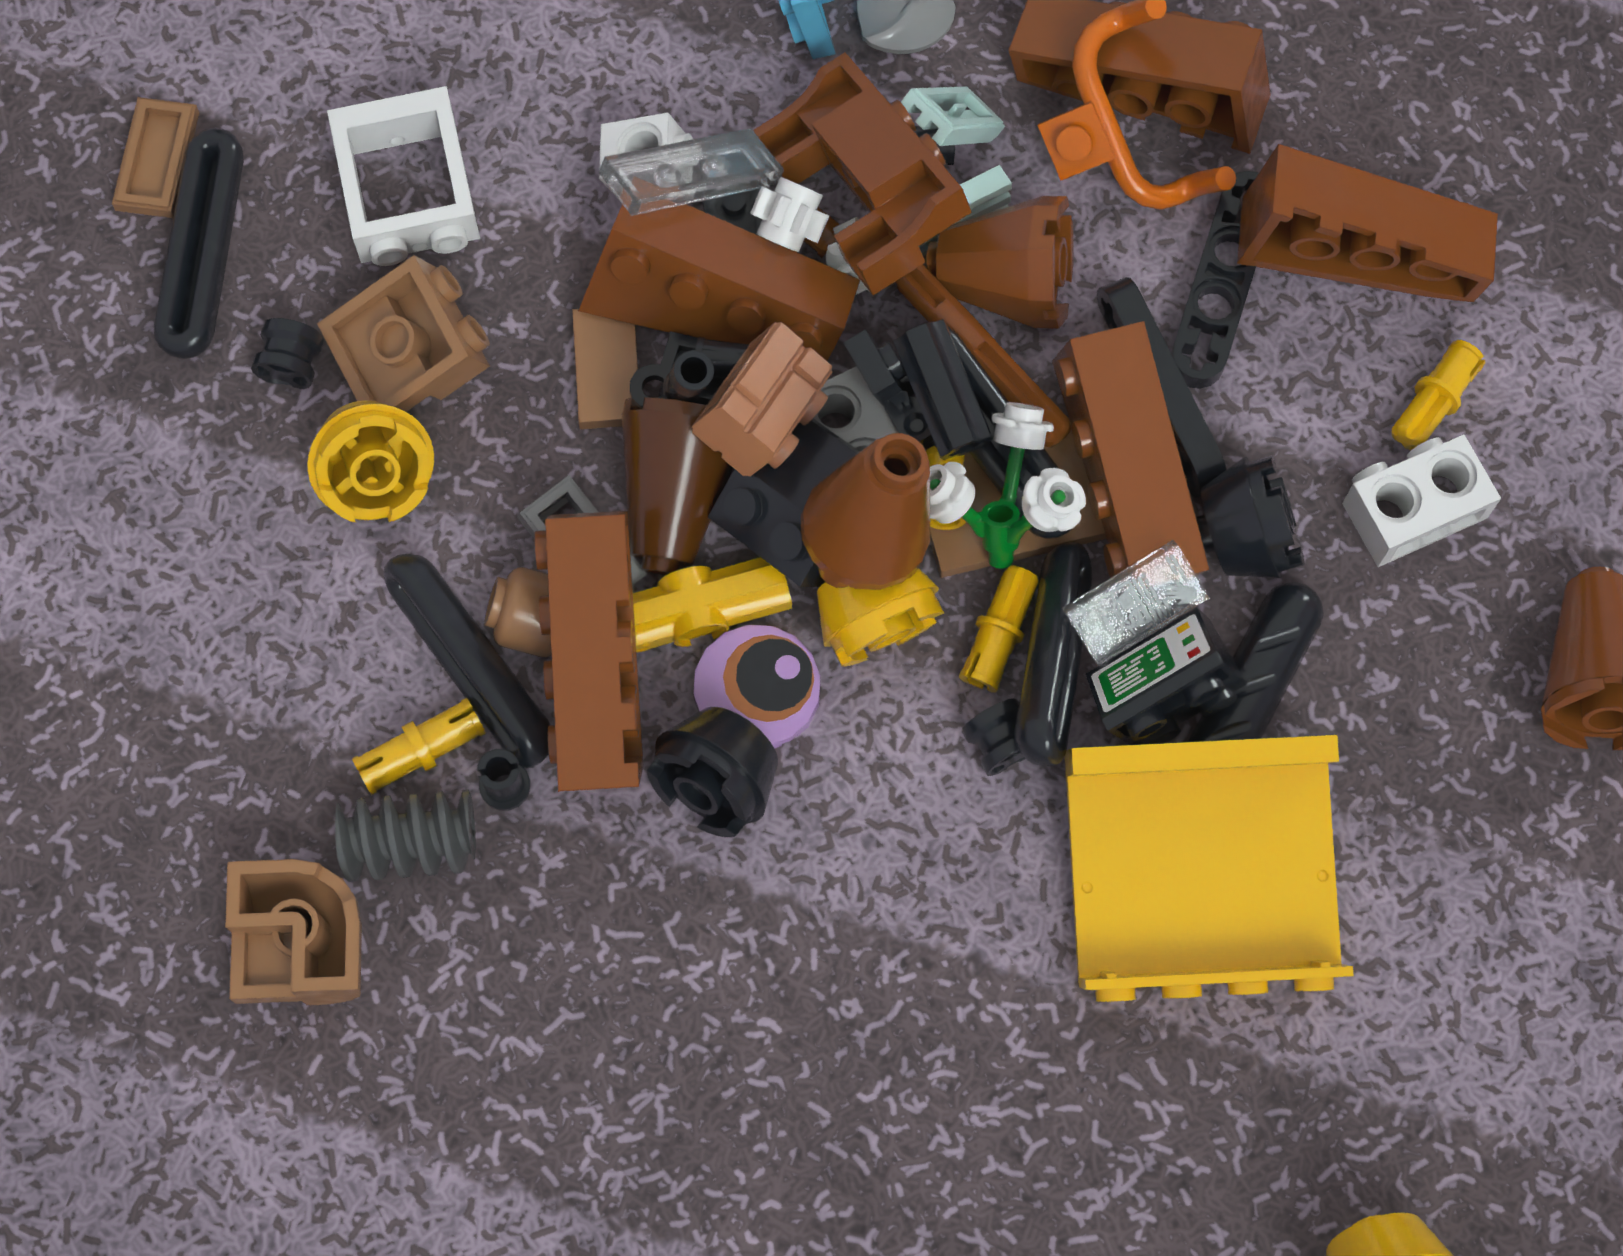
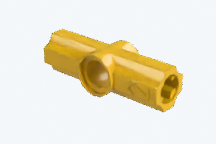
(707, 602)

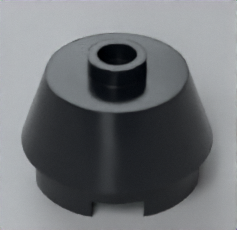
(1249, 521)
(716, 769)

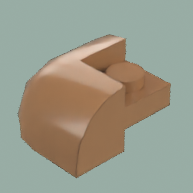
(292, 933)

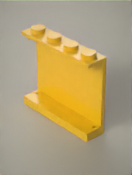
(1204, 866)

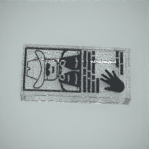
(1135, 603)

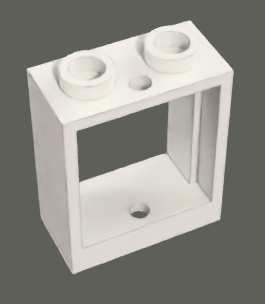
(391, 124)

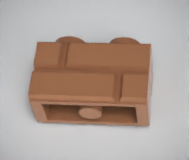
(764, 400)

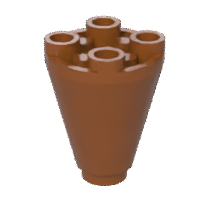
(871, 516)

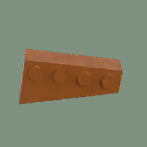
(1174, 65)
(1364, 229)
(715, 281)
(1127, 446)
(592, 650)

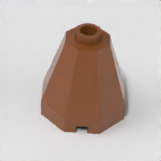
(1010, 261)

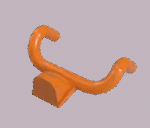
(1092, 133)

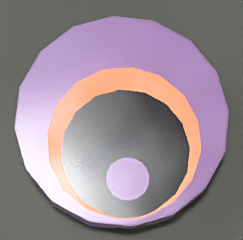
(761, 677)

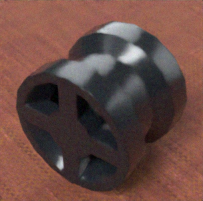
(287, 353)
(994, 736)

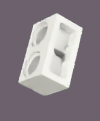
(1426, 509)

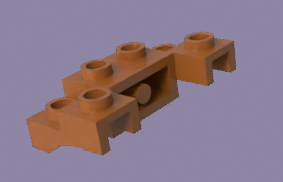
(881, 161)

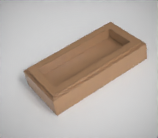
(154, 157)
(604, 368)

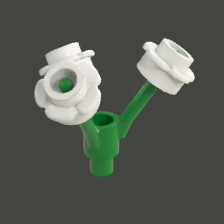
(1048, 501)

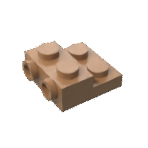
(406, 337)

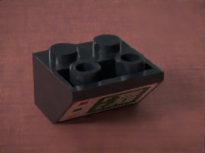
(1165, 681)

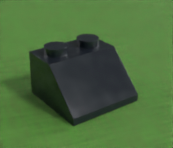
(768, 505)

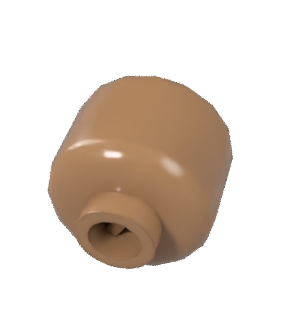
(515, 612)

